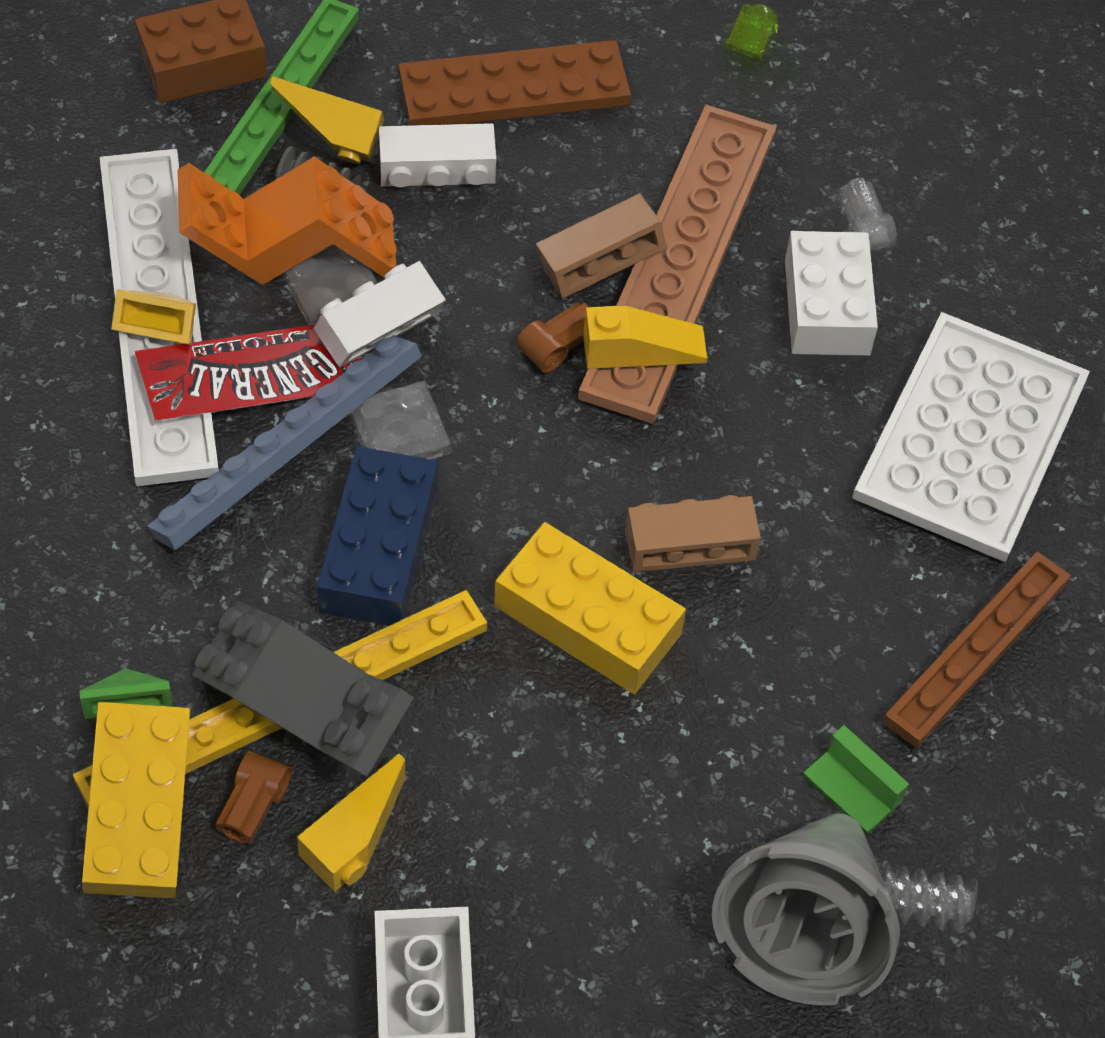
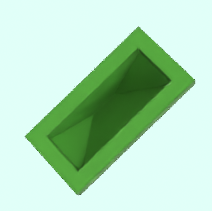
(126, 688)

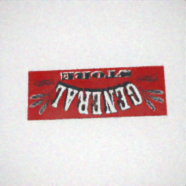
(236, 372)

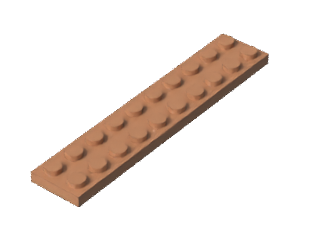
(697, 227)

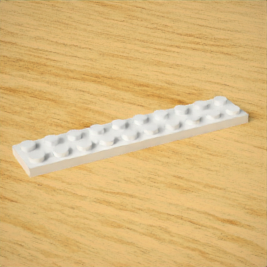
(153, 257)

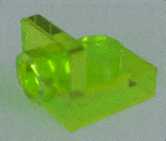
(753, 30)

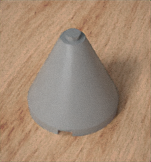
(809, 914)

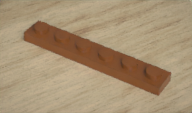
(976, 650)

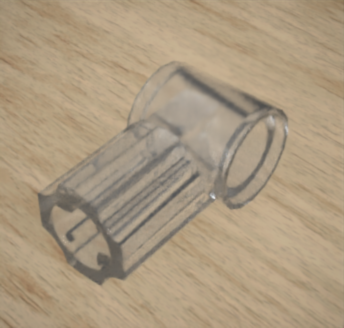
(867, 215)

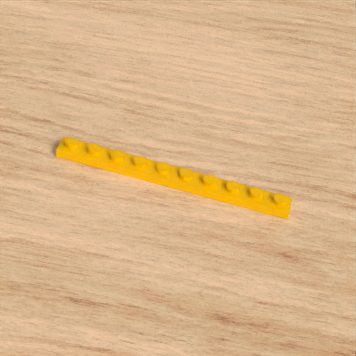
(379, 655)

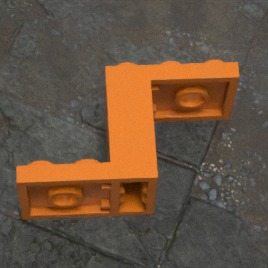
(285, 220)

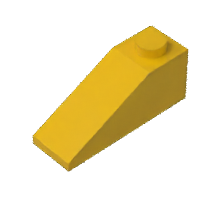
(339, 122)
(640, 338)
(347, 835)

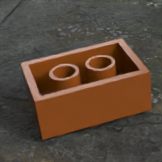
(201, 48)

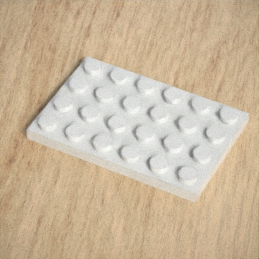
(971, 436)

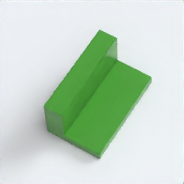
(857, 780)

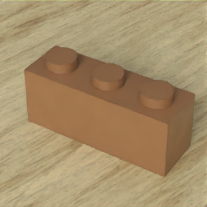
(601, 245)
(692, 533)

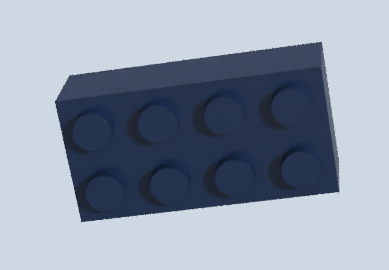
(378, 536)

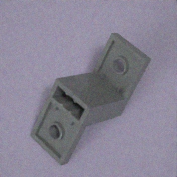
(302, 686)

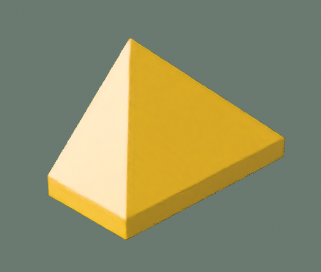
(154, 315)

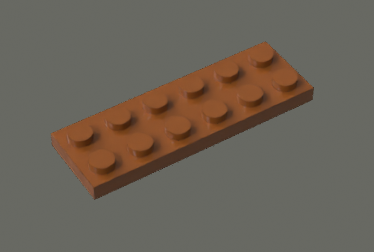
(514, 84)

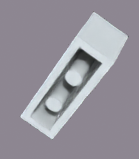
(437, 155)
(378, 312)

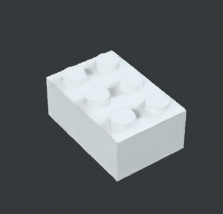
(830, 293)
(424, 973)

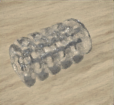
(932, 897)

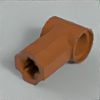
(551, 341)
(257, 786)

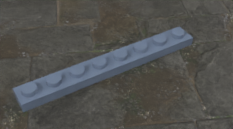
(283, 442)

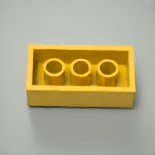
(589, 607)
(136, 800)

